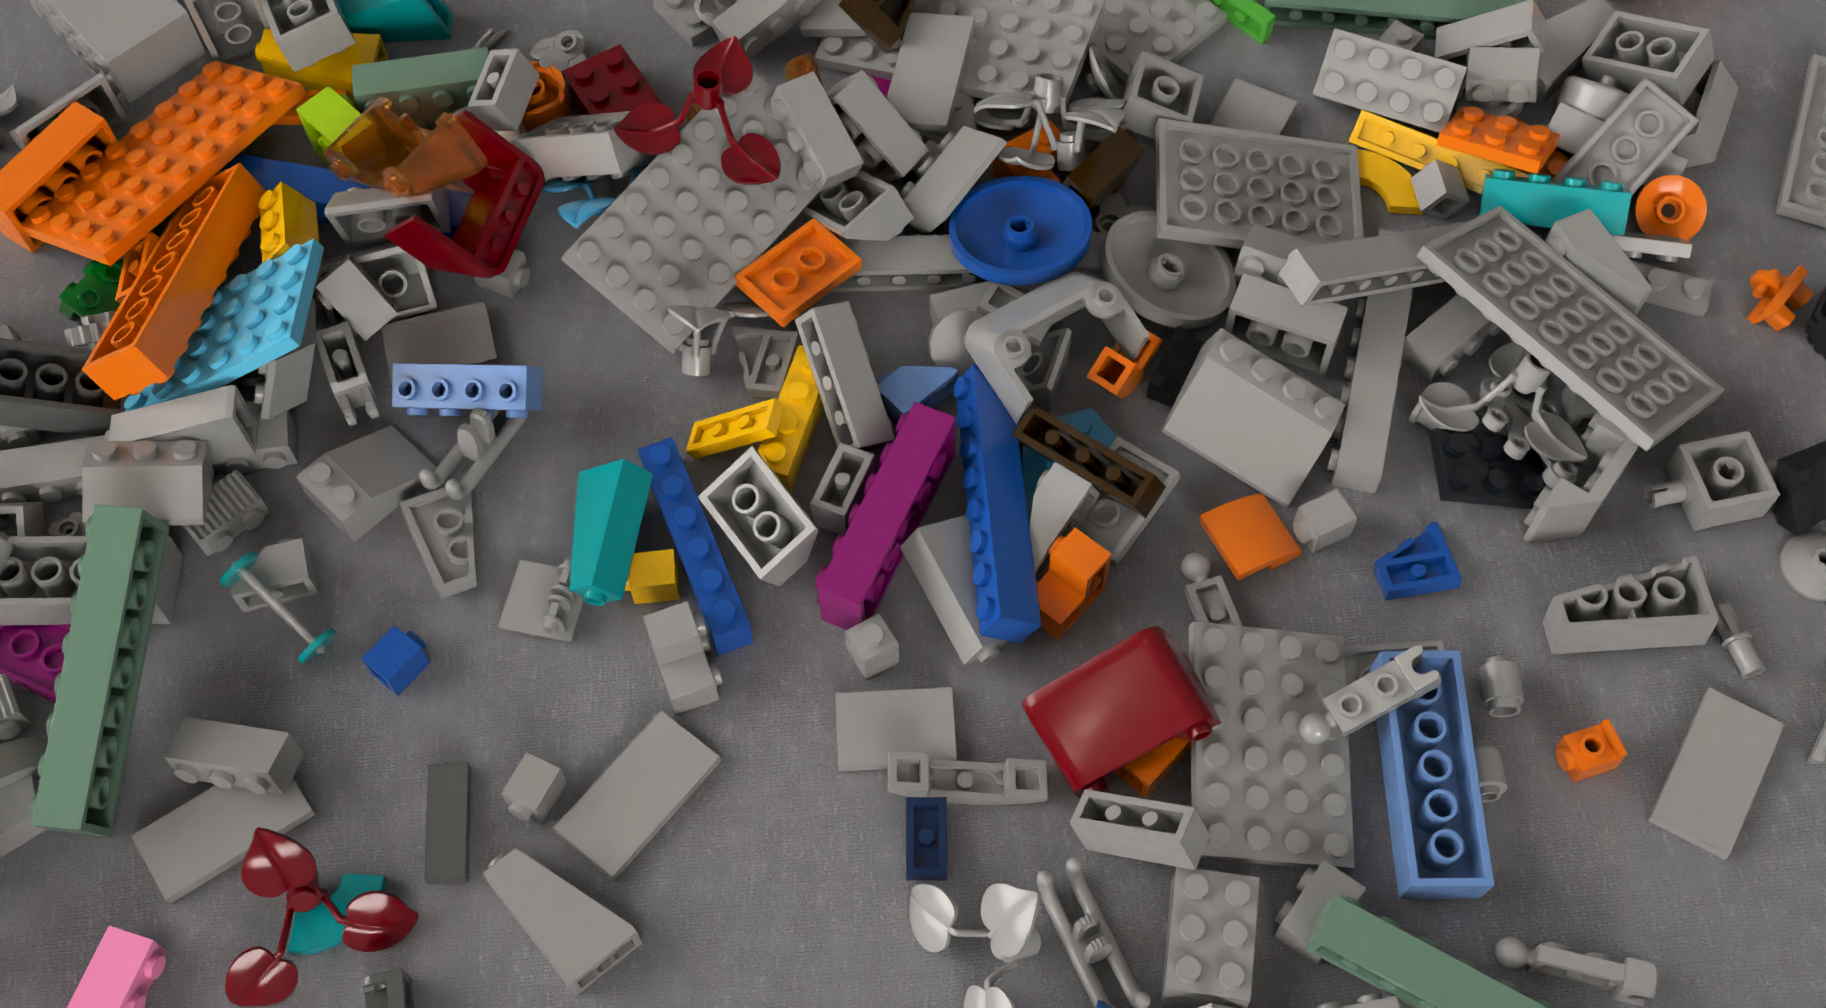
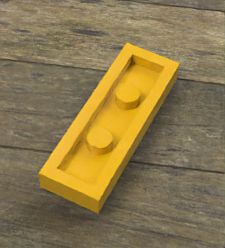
(735, 428)

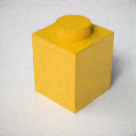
(653, 577)

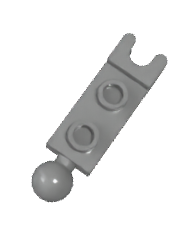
(1207, 596)
(1370, 697)
(1626, 980)

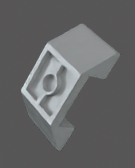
(288, 376)
(1566, 507)

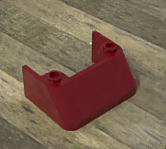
(493, 218)

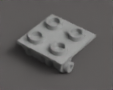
(542, 602)

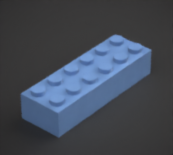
(1434, 788)

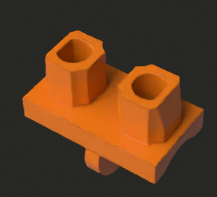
(1774, 293)

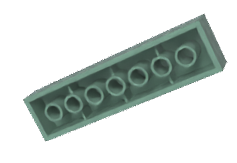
(100, 672)

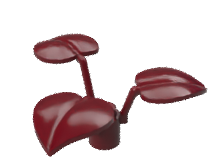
(720, 70)
(280, 865)

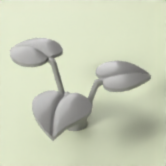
(1048, 91)
(1070, 146)
(697, 350)
(1547, 434)
(1010, 920)

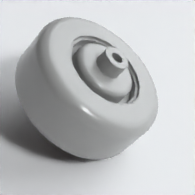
(1592, 97)

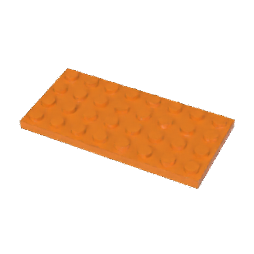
(162, 161)

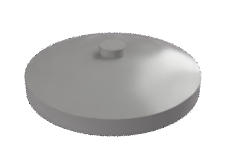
(1166, 278)

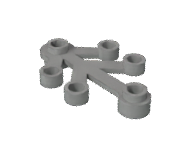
(1517, 445)

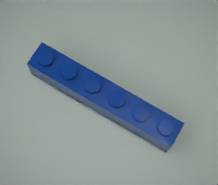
(696, 547)

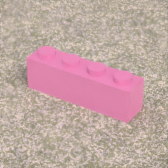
(120, 972)

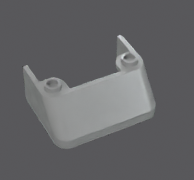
(1000, 338)

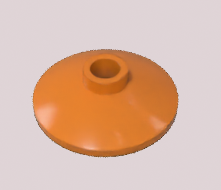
(1687, 207)

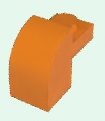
(1119, 374)

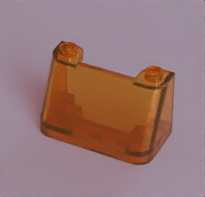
(401, 157)

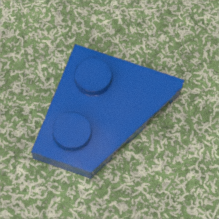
(1418, 566)

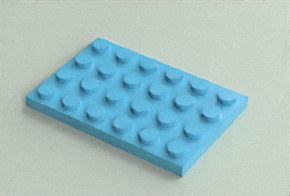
(244, 327)

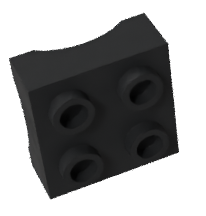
(1174, 367)
(1802, 489)

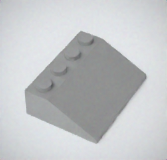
(1252, 417)

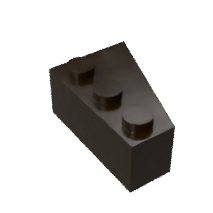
(879, 18)

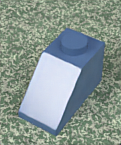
(915, 384)

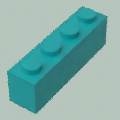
(1545, 201)

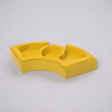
(1388, 181)

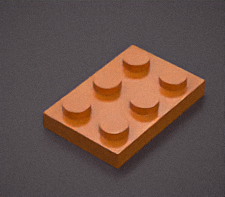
(1499, 139)
(798, 272)

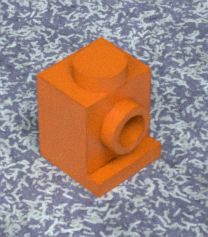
(1604, 754)

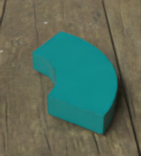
(317, 928)

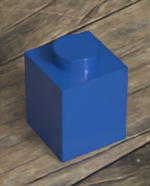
(396, 659)

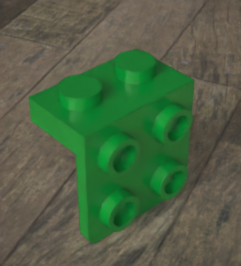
(94, 292)

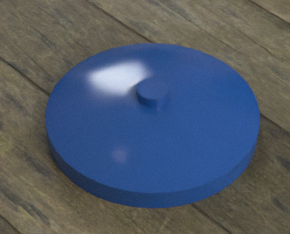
(1020, 230)

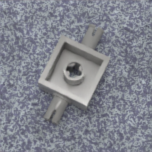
(1717, 481)

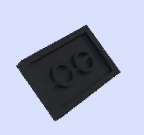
(1478, 470)

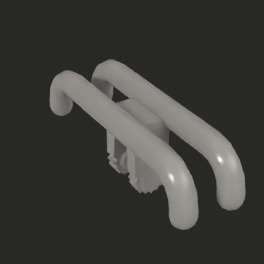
(474, 442)
(1089, 938)

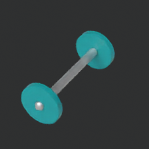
(241, 569)

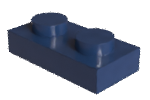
(926, 838)

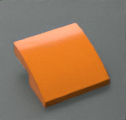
(1249, 535)

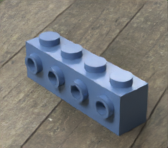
(466, 387)

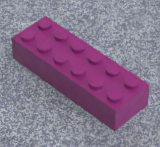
(889, 513)

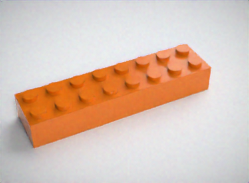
(175, 285)

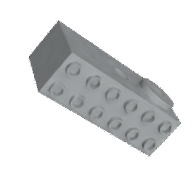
(126, 40)

